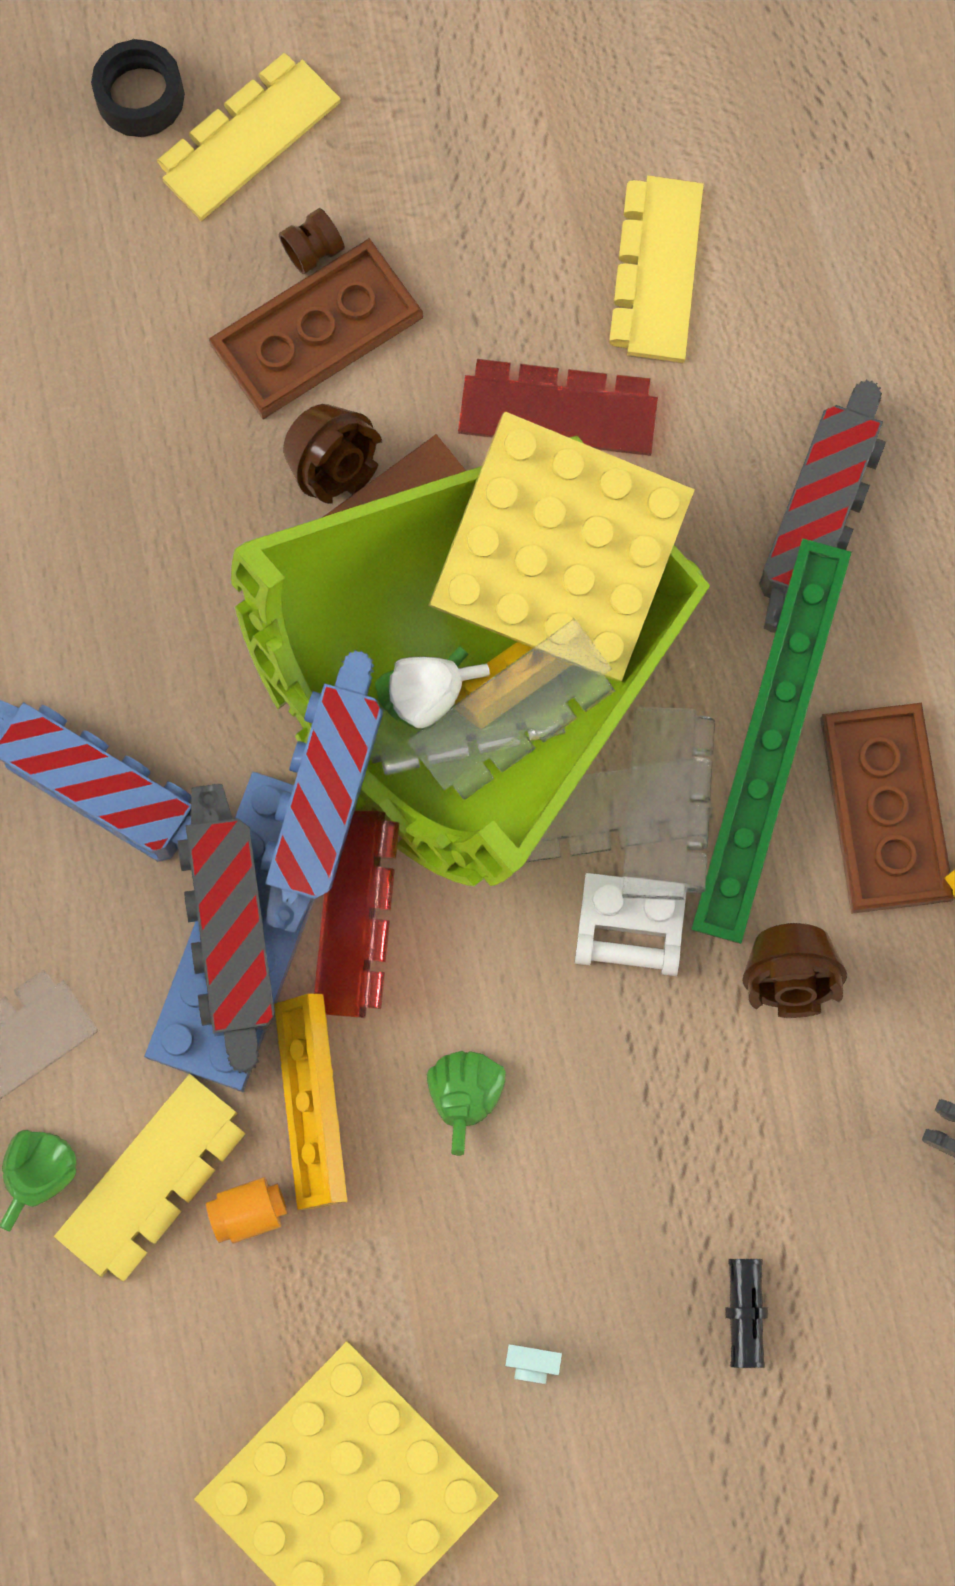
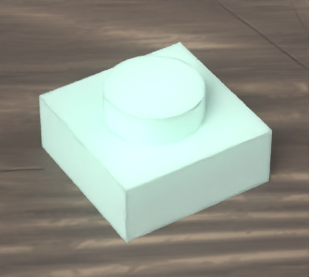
(533, 1363)

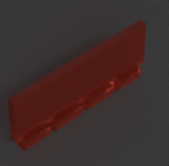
(583, 408)
(348, 924)

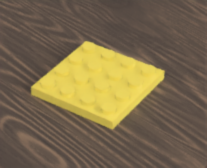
(560, 539)
(346, 1486)

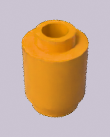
(246, 1211)

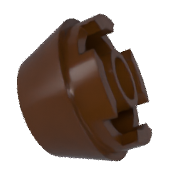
(331, 451)
(794, 970)

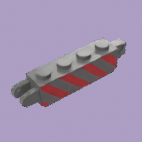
(826, 489)
(229, 926)

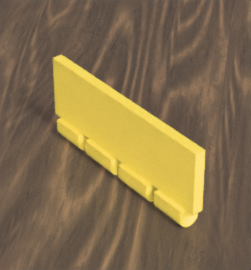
(258, 133)
(664, 274)
(137, 1186)

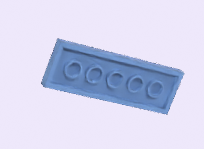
(179, 1035)

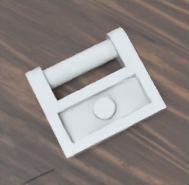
(608, 910)

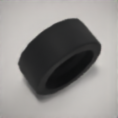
(131, 56)

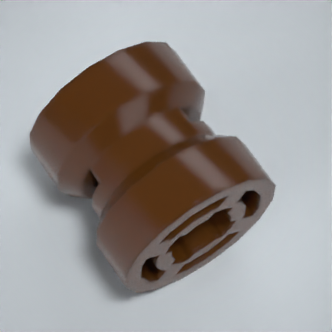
(311, 241)

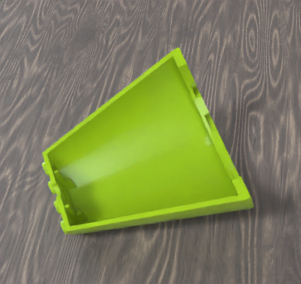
(367, 588)

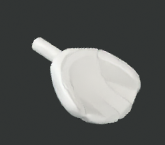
(427, 687)

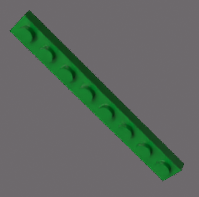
(771, 741)

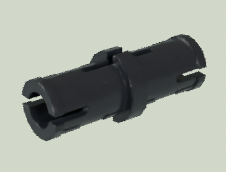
(746, 1313)

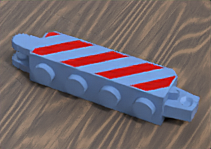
(92, 781)
(324, 793)

